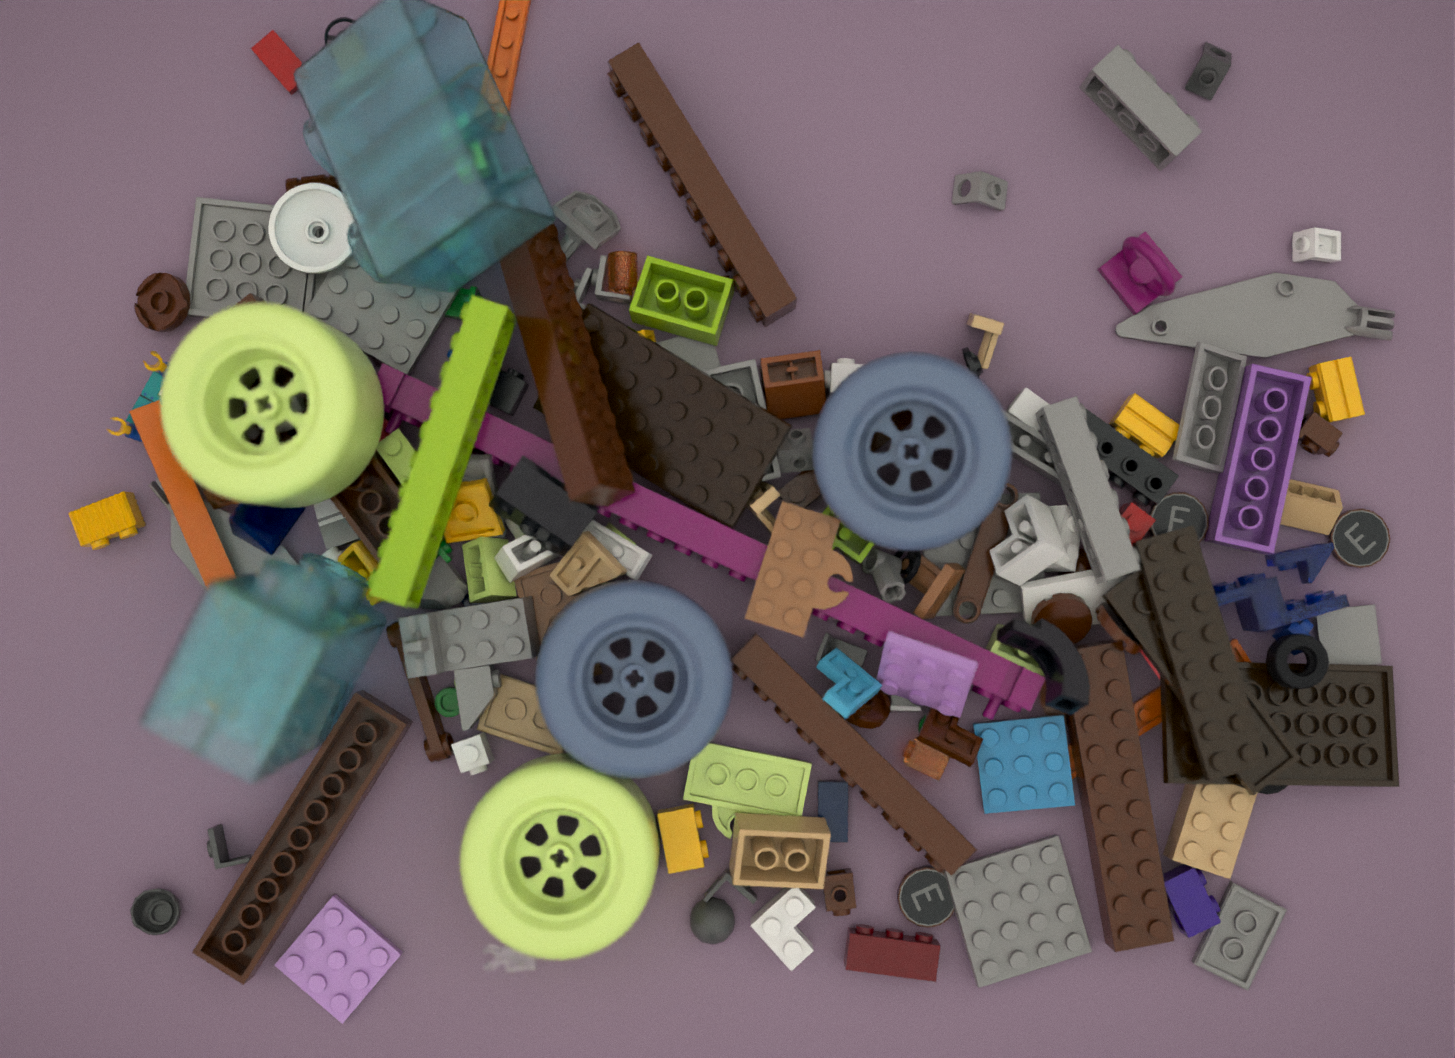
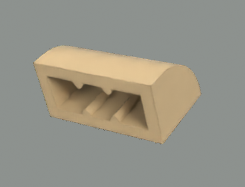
(1311, 507)

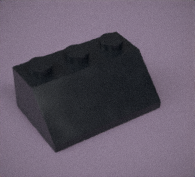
(542, 507)

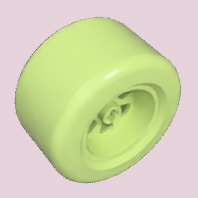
(212, 380)
(516, 905)

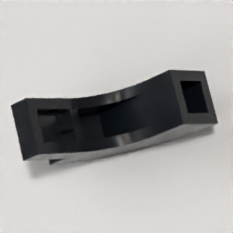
(1057, 656)

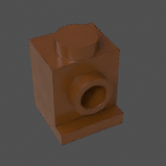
(1318, 435)
(839, 880)

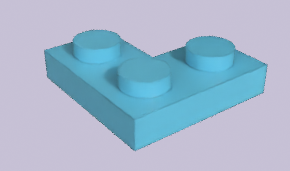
(852, 683)

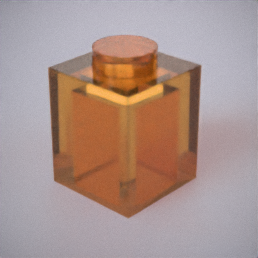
(925, 759)

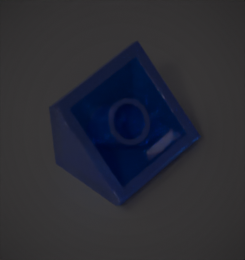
(263, 525)

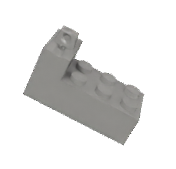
(469, 636)

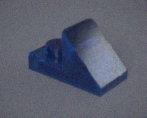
(1308, 559)

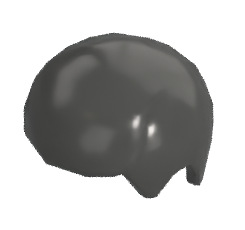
(155, 911)
(712, 921)

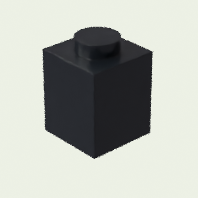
(508, 391)

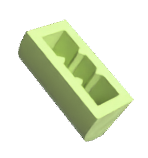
(483, 574)

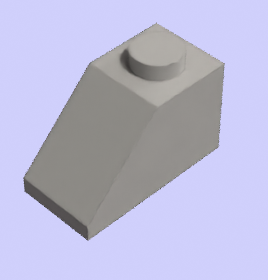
(443, 587)
(475, 691)

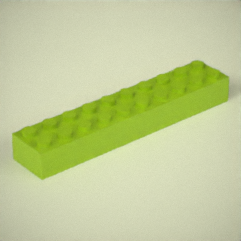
(443, 453)

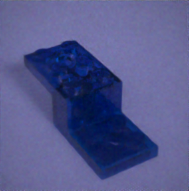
(1262, 603)

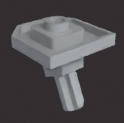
(586, 221)

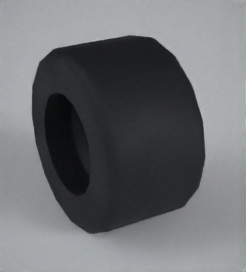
(1315, 655)

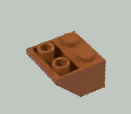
(793, 384)

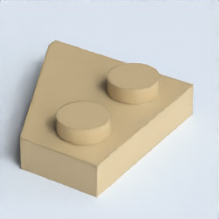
(586, 566)

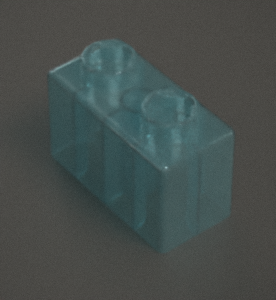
(420, 147)
(266, 665)

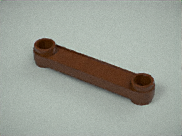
(980, 566)
(438, 741)

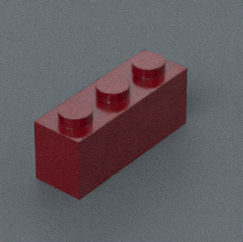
(892, 953)

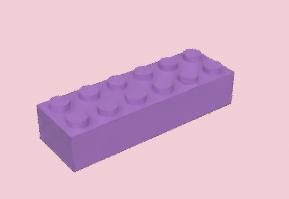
(1258, 460)

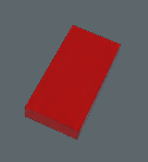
(278, 59)

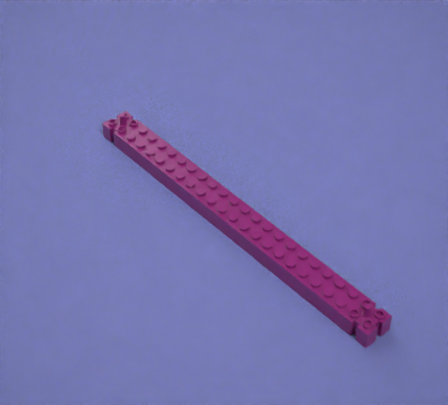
(720, 545)

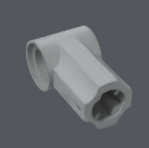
(885, 573)

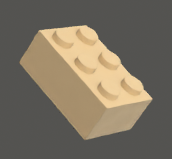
(1210, 827)
(779, 851)

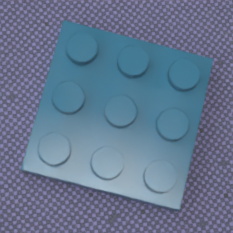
(1024, 764)

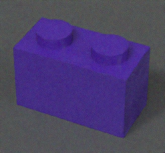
(1189, 901)

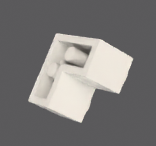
(1033, 542)
(522, 554)
(778, 922)

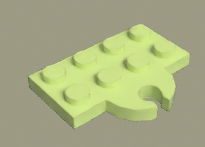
(746, 783)

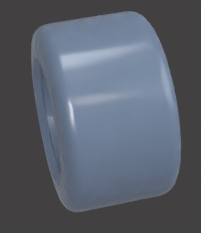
(895, 513)
(684, 717)

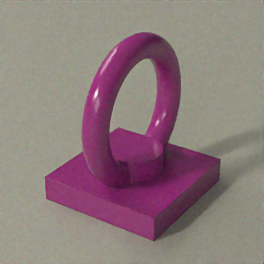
(1140, 273)

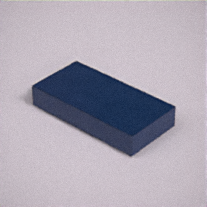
(834, 807)

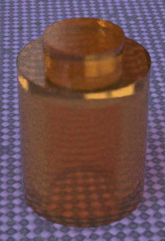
(622, 272)

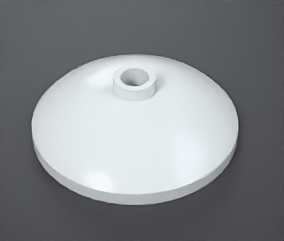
(298, 218)

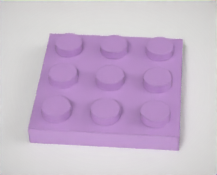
(925, 674)
(338, 958)

